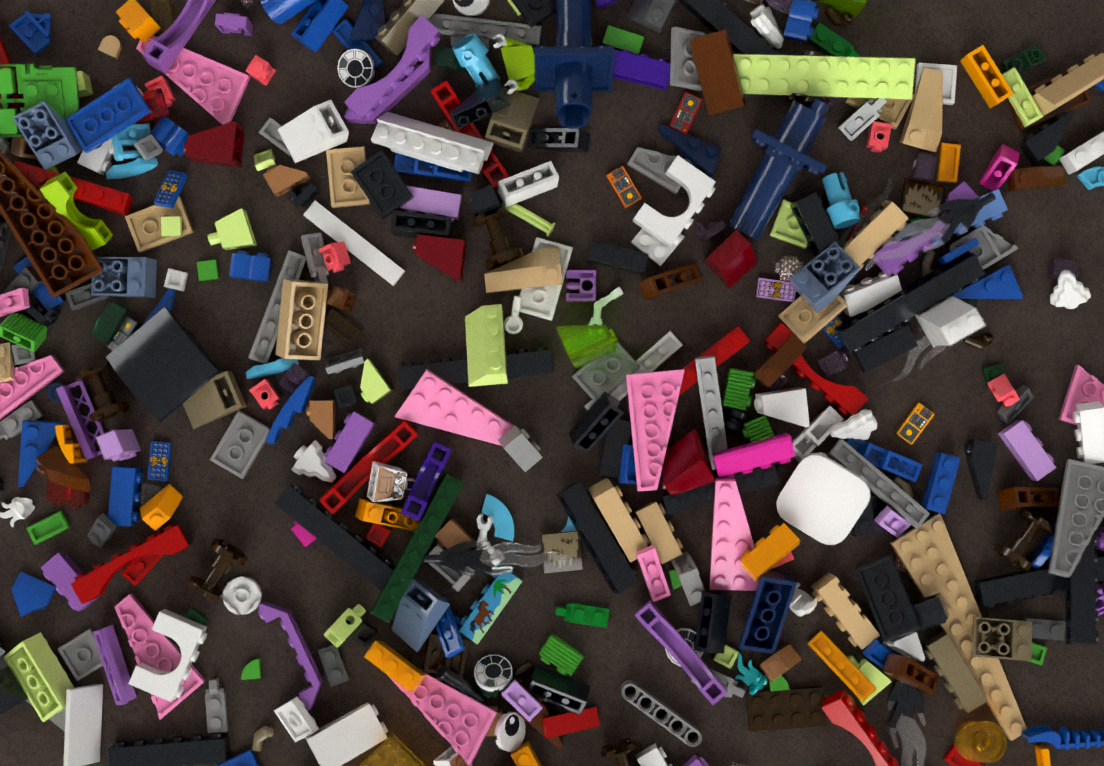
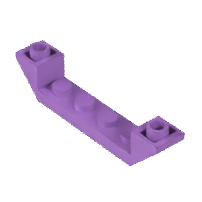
(396, 96)
(270, 612)

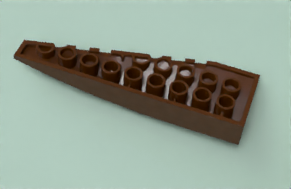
(47, 237)

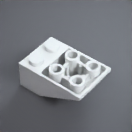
(314, 131)

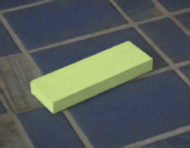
(1021, 99)

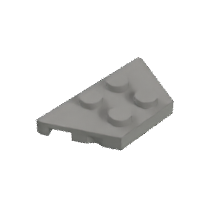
(990, 247)

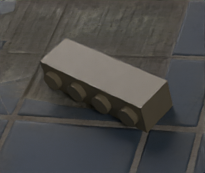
(395, 32)
(955, 672)

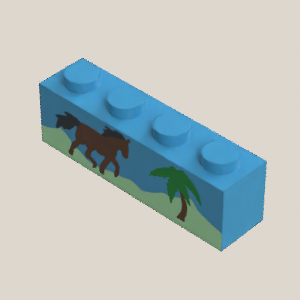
(490, 605)

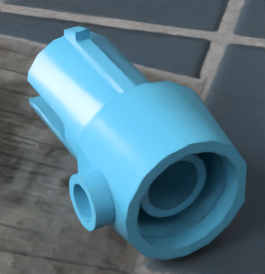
(472, 54)
(842, 209)

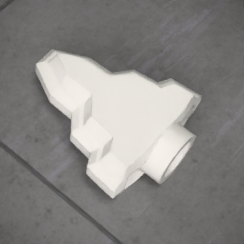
(767, 26)
(1069, 292)
(856, 426)
(311, 463)

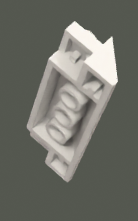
(431, 143)

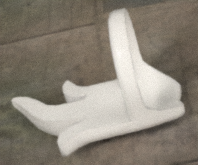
(19, 509)

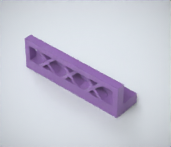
(76, 418)
(114, 665)

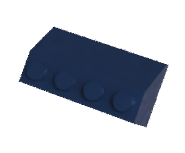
(768, 612)

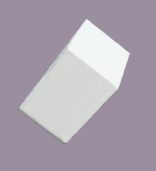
(907, 646)

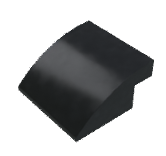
(162, 364)

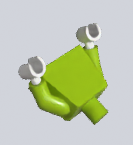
(518, 62)

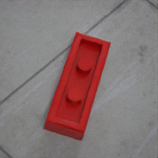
(141, 566)
(570, 722)

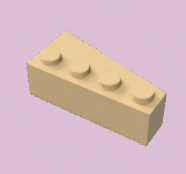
(872, 235)
(618, 517)
(844, 610)

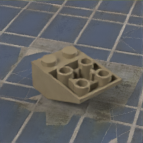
(512, 124)
(214, 400)
(1002, 639)

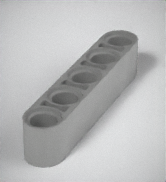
(665, 721)

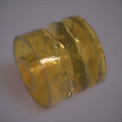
(980, 741)

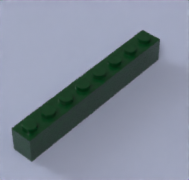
(416, 548)

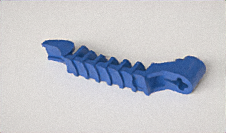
(1066, 738)

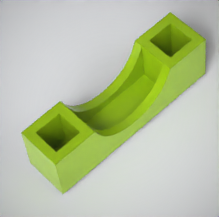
(60, 194)

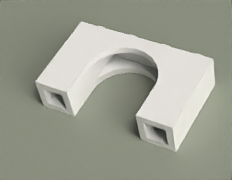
(697, 187)
(188, 636)

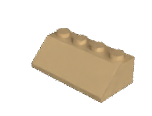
(1070, 85)
(301, 319)

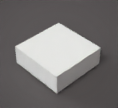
(175, 279)

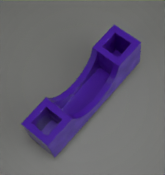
(425, 481)

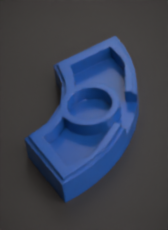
(1043, 551)

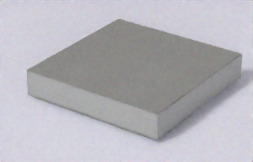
(81, 655)

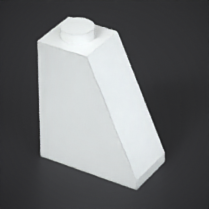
(784, 405)

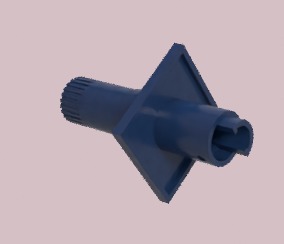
(573, 66)
(782, 159)

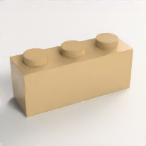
(659, 531)

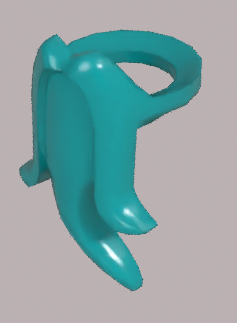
(751, 677)

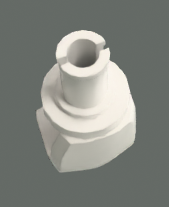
(802, 602)

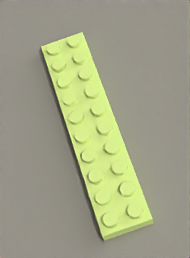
(826, 75)

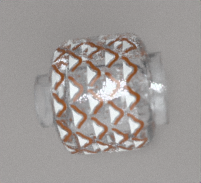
(788, 267)

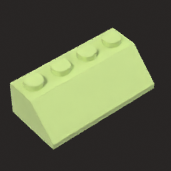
(486, 346)
(40, 675)

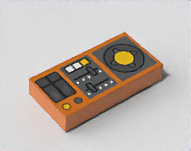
(624, 187)

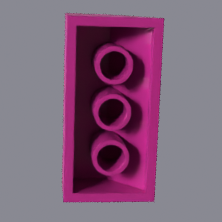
(753, 455)

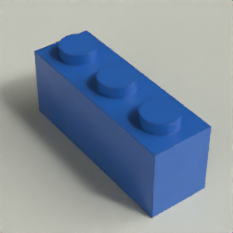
(319, 22)
(940, 482)
(125, 495)

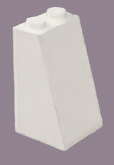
(949, 321)
(347, 736)

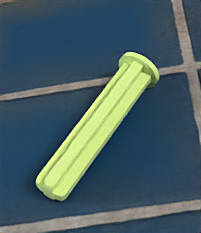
(531, 218)

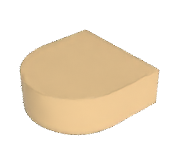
(111, 46)

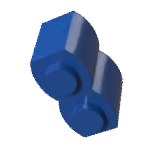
(800, 20)
(171, 135)
(250, 267)

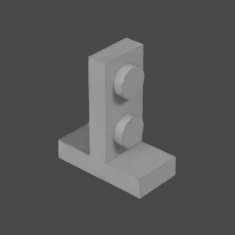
(689, 577)
(457, 579)

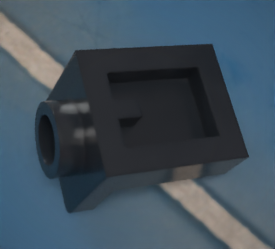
(306, 195)
(41, 314)

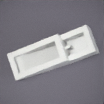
(816, 433)

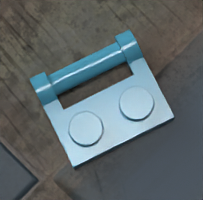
(127, 138)

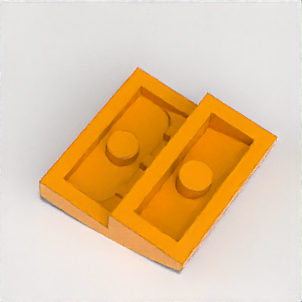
(69, 444)

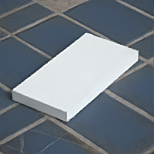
(543, 300)
(83, 725)

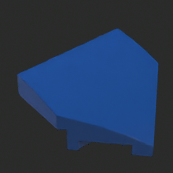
(33, 31)
(31, 593)

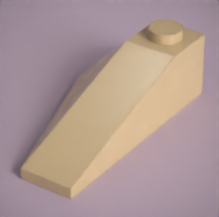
(924, 117)
(530, 271)

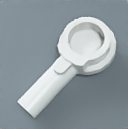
(513, 323)

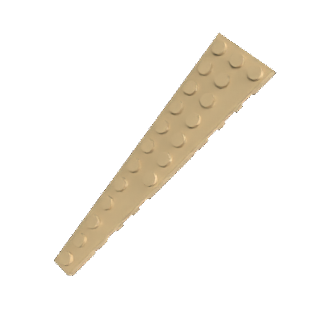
(936, 569)

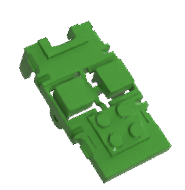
(50, 84)

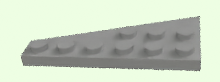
(1078, 515)

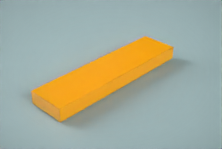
(842, 666)

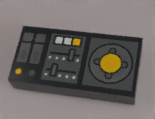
(124, 331)

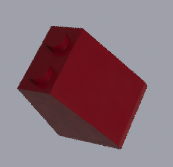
(217, 145)
(442, 253)
(732, 259)
(686, 465)

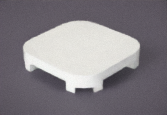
(823, 498)

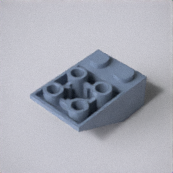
(47, 134)
(126, 277)
(825, 277)
(418, 613)

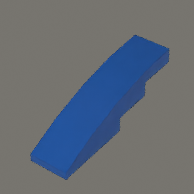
(417, 167)
(295, 403)
(886, 459)

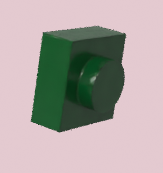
(992, 372)
(194, 615)

